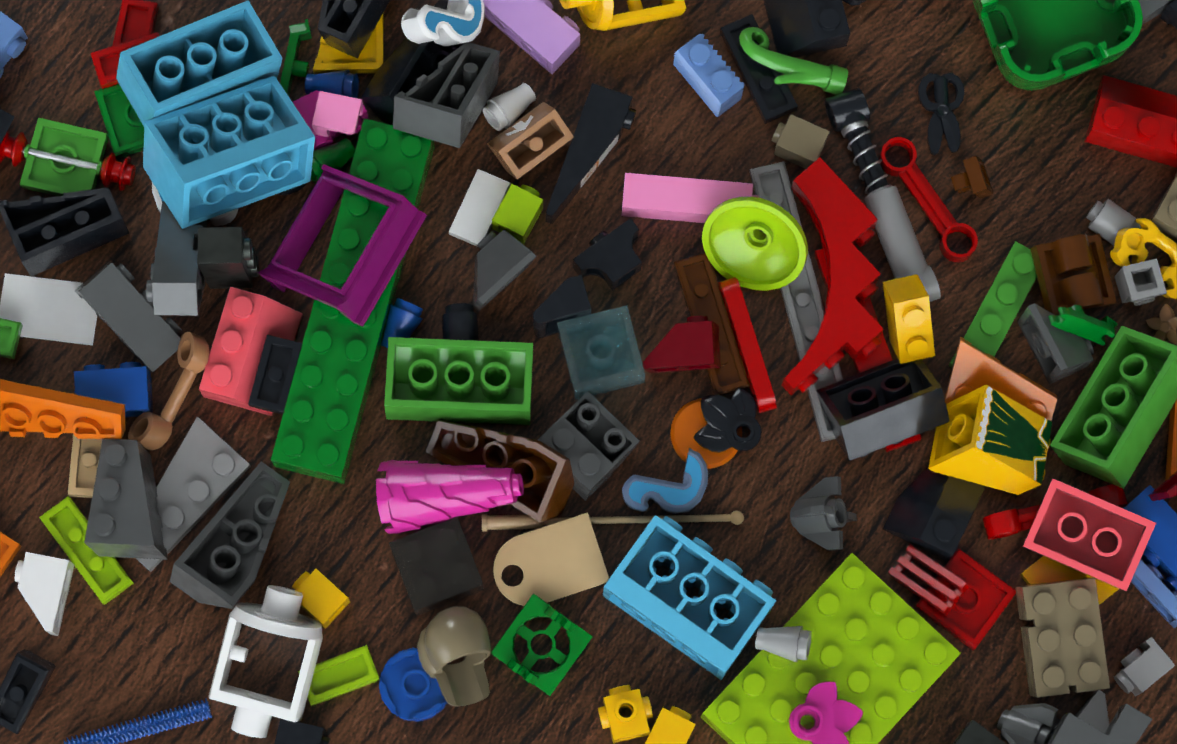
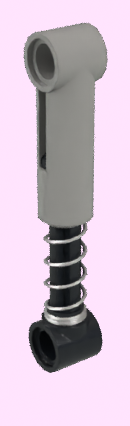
(849, 115)

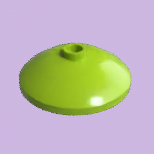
(755, 257)

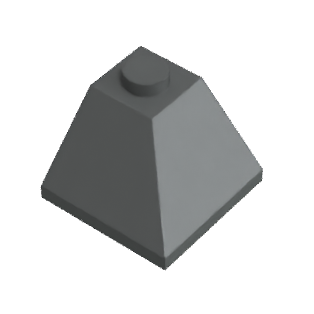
(497, 265)
(1054, 349)

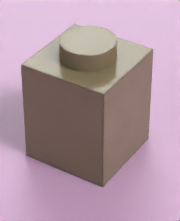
(799, 141)

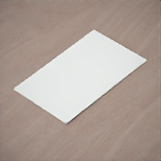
(48, 309)

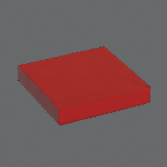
(977, 607)

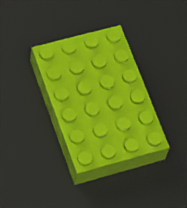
(860, 640)

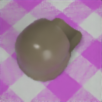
(448, 637)

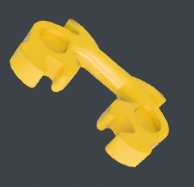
(1132, 242)

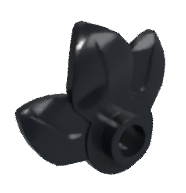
(725, 418)

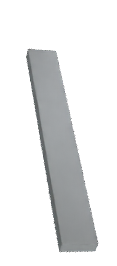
(802, 295)

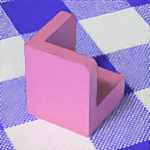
(336, 114)

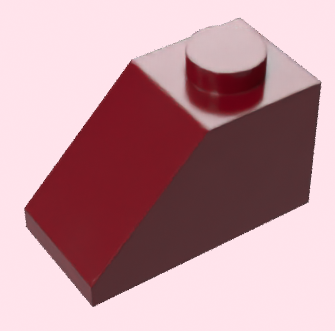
(687, 348)

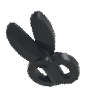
(943, 117)

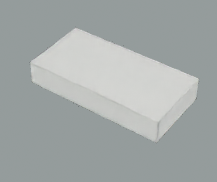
(479, 207)

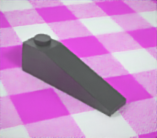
(231, 547)

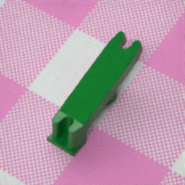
(292, 66)
(1078, 323)

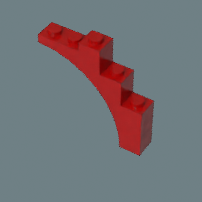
(841, 225)

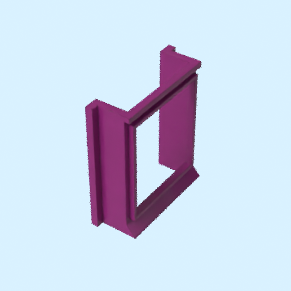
(376, 262)

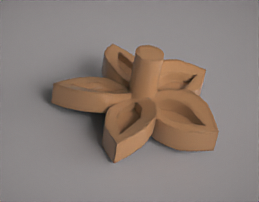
(1165, 324)

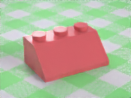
(240, 343)

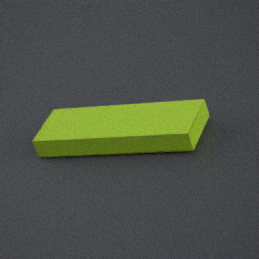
(69, 529)

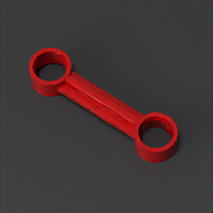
(928, 199)
(1017, 520)

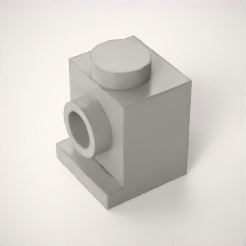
(1140, 282)
(1143, 668)

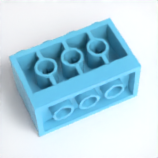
(228, 151)
(682, 620)

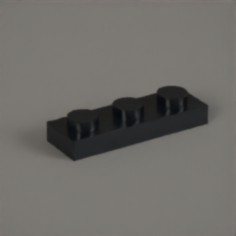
(770, 98)

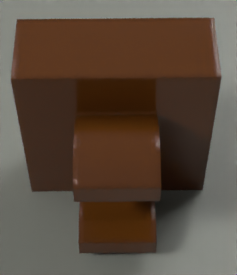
(973, 179)

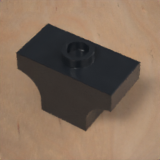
(611, 256)

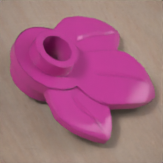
(830, 716)

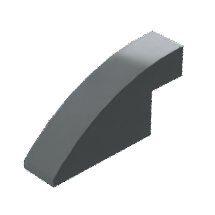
(1124, 729)

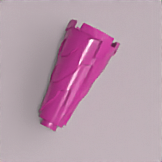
(434, 493)

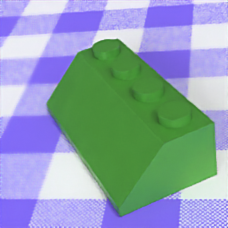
(459, 381)

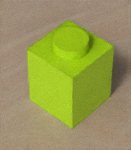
(518, 212)

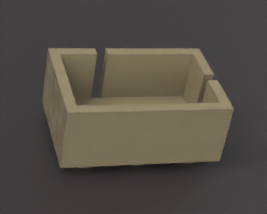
(1067, 639)

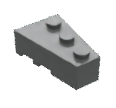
(451, 97)
(124, 504)

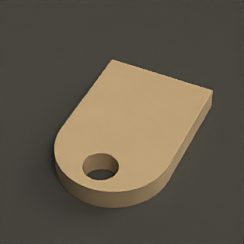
(553, 561)

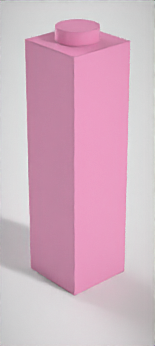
(677, 196)

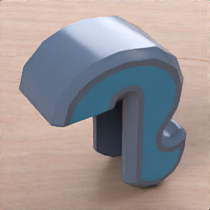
(669, 495)

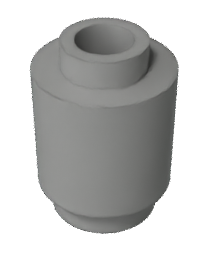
(1108, 219)

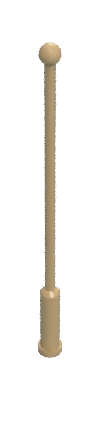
(507, 522)

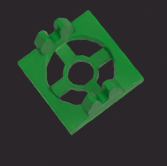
(548, 680)

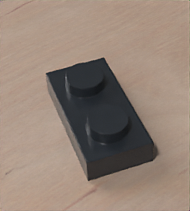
(275, 374)

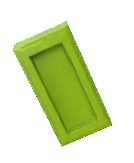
(342, 675)

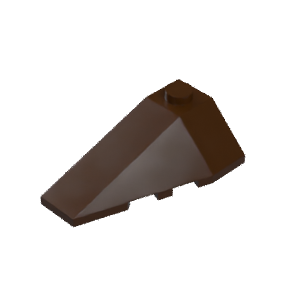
(544, 471)

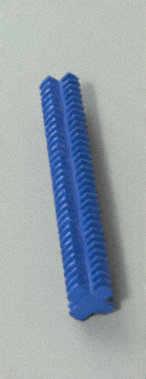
(146, 726)

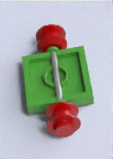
(65, 159)

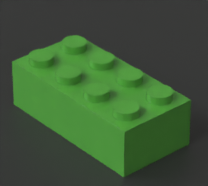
(1120, 408)

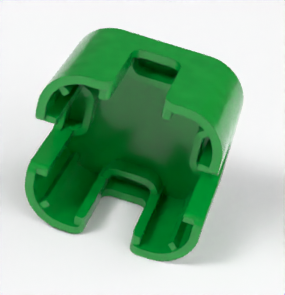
(1056, 39)

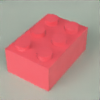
(1089, 534)

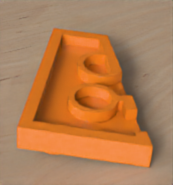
(975, 369)

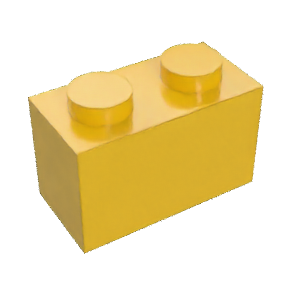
(909, 318)

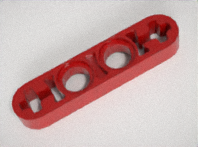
(748, 345)

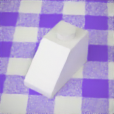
(45, 586)

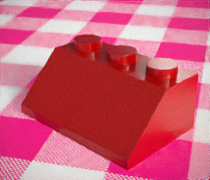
(1135, 121)

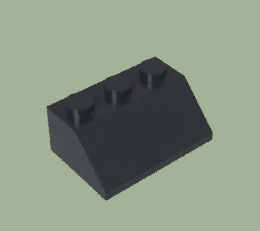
(807, 25)
(883, 406)

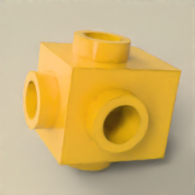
(620, 727)

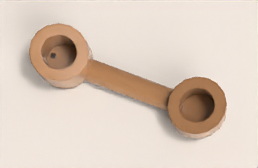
(154, 430)

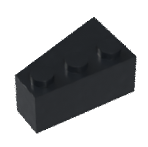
(61, 226)

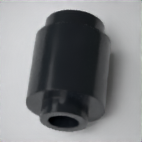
(460, 322)

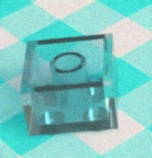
(601, 352)

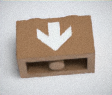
(530, 140)

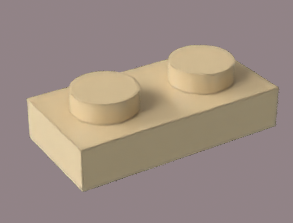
(83, 467)

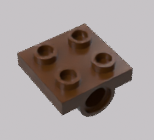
(1073, 273)

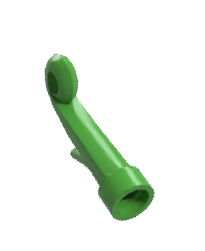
(795, 70)

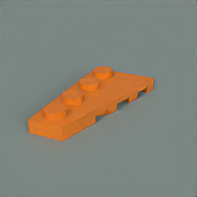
(56, 412)

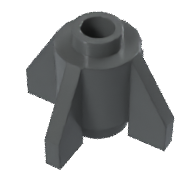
(820, 514)
(1028, 724)

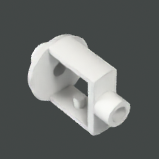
(276, 616)

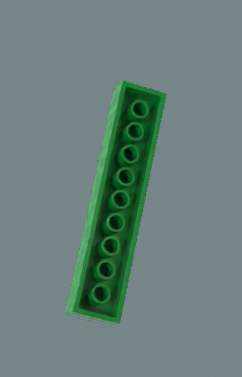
(337, 354)

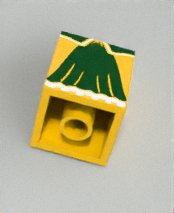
(992, 442)

